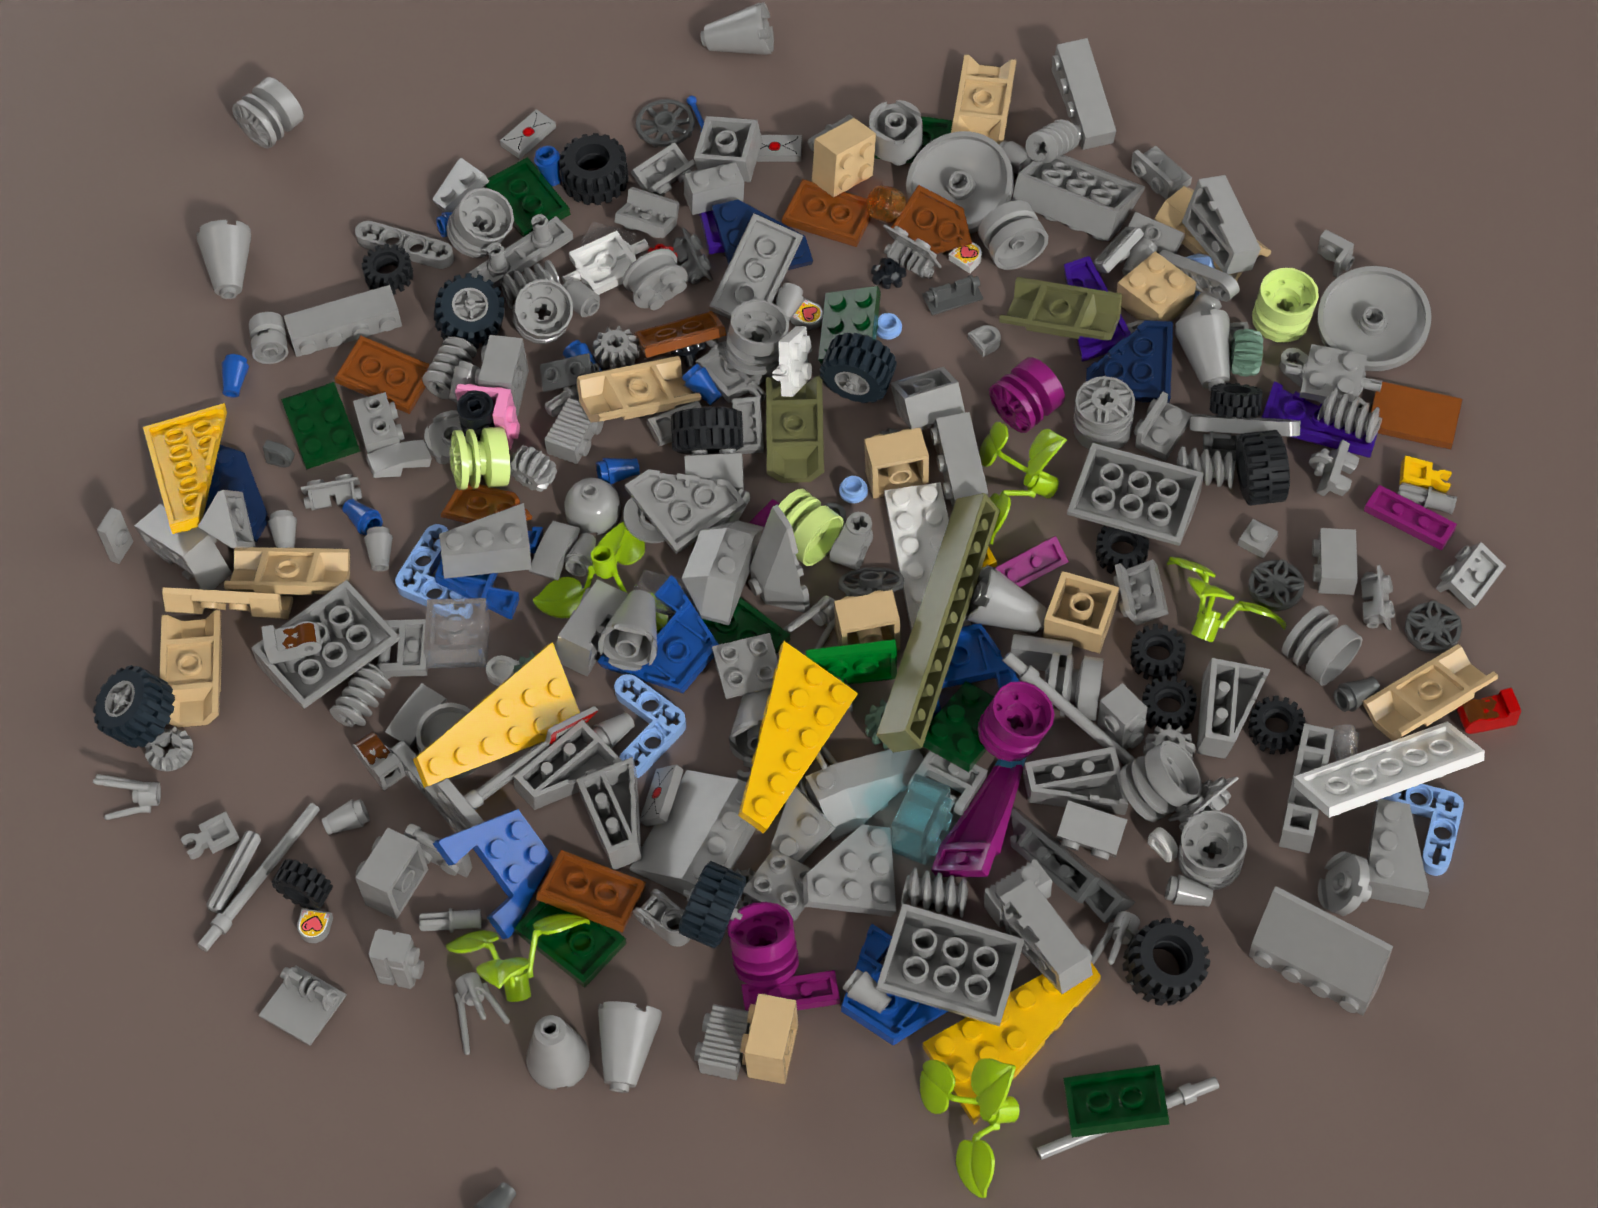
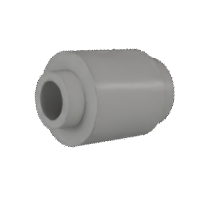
(1017, 155)
(584, 299)

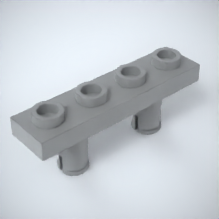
(541, 242)

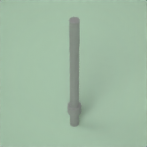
(1031, 675)
(222, 922)
(1185, 1094)

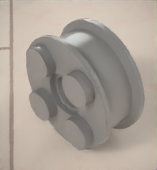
(655, 279)

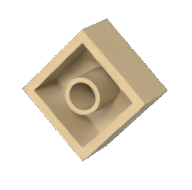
(843, 157)
(1156, 290)
(896, 461)
(1081, 611)
(867, 619)
(770, 1038)

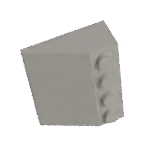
(1078, 195)
(1136, 494)
(349, 638)
(698, 830)
(1320, 951)
(950, 964)

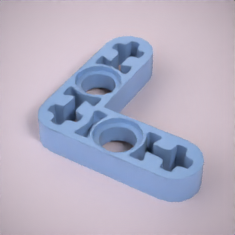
(423, 574)
(657, 722)
(1439, 818)

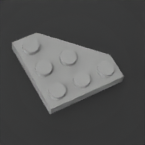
(683, 504)
(855, 875)

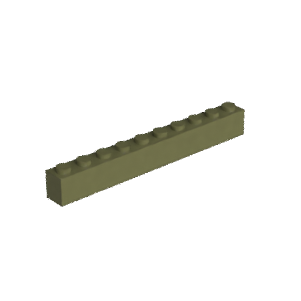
(938, 624)

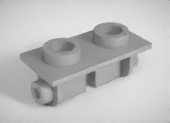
(320, 492)
(1381, 608)

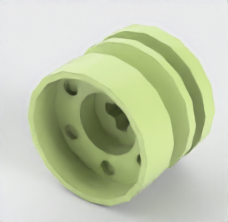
(1285, 305)
(475, 458)
(812, 524)

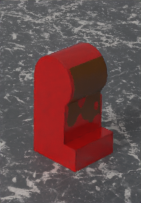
(1490, 712)

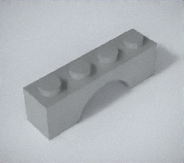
(1300, 812)

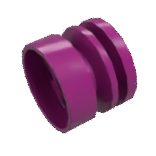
(1027, 394)
(1015, 721)
(763, 944)

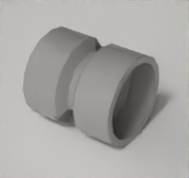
(268, 337)

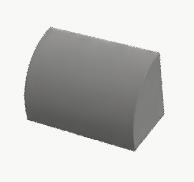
(1038, 650)

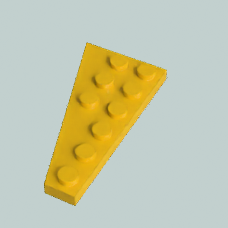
(184, 462)
(504, 721)
(795, 725)
(1027, 1022)

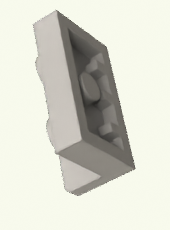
(1159, 172)
(1161, 428)
(1471, 574)

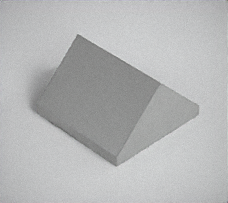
(229, 520)

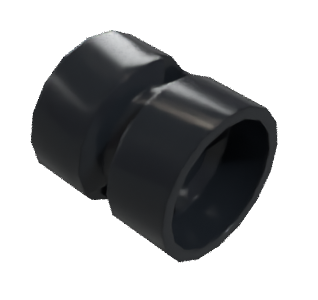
(475, 412)

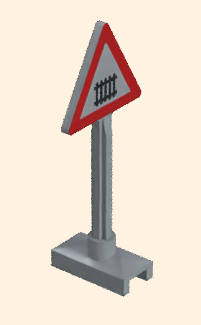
(464, 806)

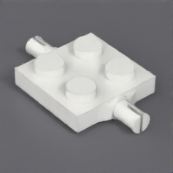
(604, 261)
(793, 361)

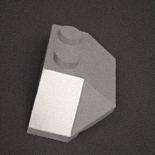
(720, 568)

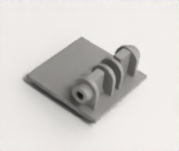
(911, 253)
(746, 665)
(1212, 798)
(779, 882)
(302, 1004)

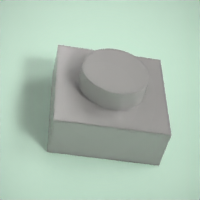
(1258, 538)

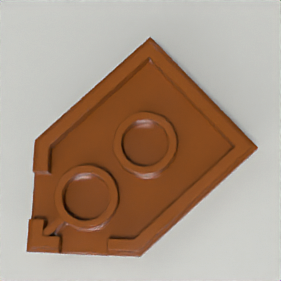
(934, 221)
(478, 503)

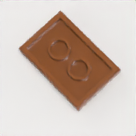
(835, 218)
(680, 334)
(380, 369)
(1417, 414)
(591, 890)

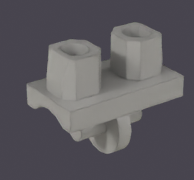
(1329, 466)

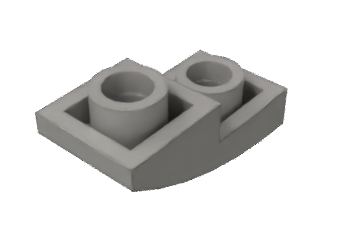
(393, 458)
(553, 549)
(406, 720)

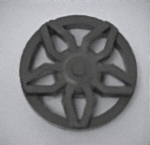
(1276, 585)
(1433, 627)

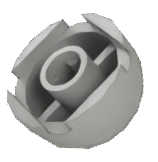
(592, 506)

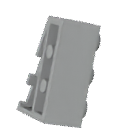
(1221, 226)
(958, 456)
(487, 545)
(190, 549)
(580, 636)
(1225, 704)
(556, 769)
(1082, 777)
(614, 810)
(1395, 857)
(1047, 938)

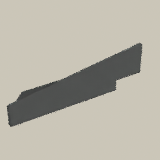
(1067, 869)

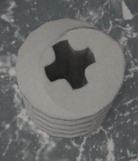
(1052, 141)
(512, 287)
(440, 371)
(1350, 416)
(1212, 467)
(360, 695)
(935, 892)

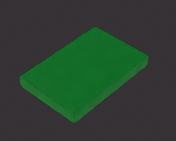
(858, 661)

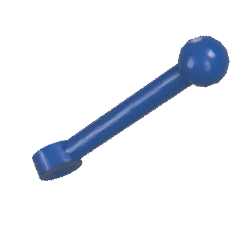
(691, 100)

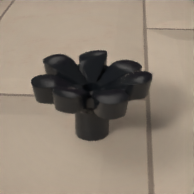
(888, 272)
(689, 353)

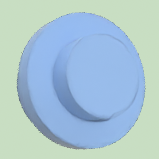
(889, 326)
(853, 489)

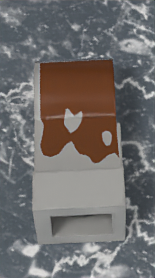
(291, 641)
(379, 760)

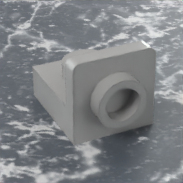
(1337, 250)

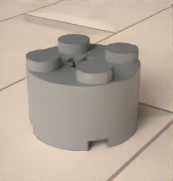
(897, 131)

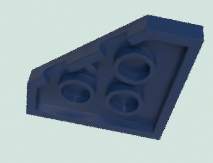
(731, 222)
(1141, 361)
(234, 474)

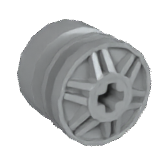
(268, 112)
(478, 221)
(557, 305)
(755, 337)
(1104, 413)
(1322, 645)
(1077, 686)
(1160, 781)
(1216, 834)

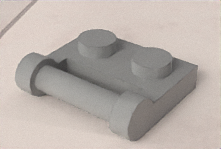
(410, 654)
(953, 776)
(432, 855)

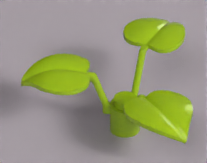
(1036, 480)
(565, 595)
(1209, 620)
(512, 971)
(991, 1085)

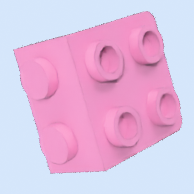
(504, 409)

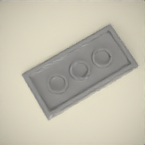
(756, 265)

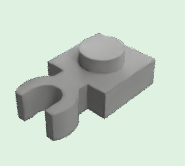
(215, 833)

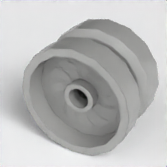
(1013, 235)
(436, 723)

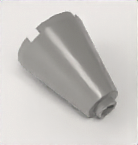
(741, 32)
(225, 255)
(1206, 345)
(1004, 604)
(631, 633)
(747, 724)
(625, 1041)
(556, 1054)

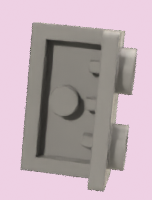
(663, 170)
(648, 213)
(1141, 592)

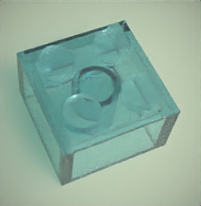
(922, 819)

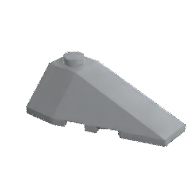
(776, 567)
(860, 787)

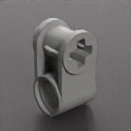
(853, 541)
(659, 916)

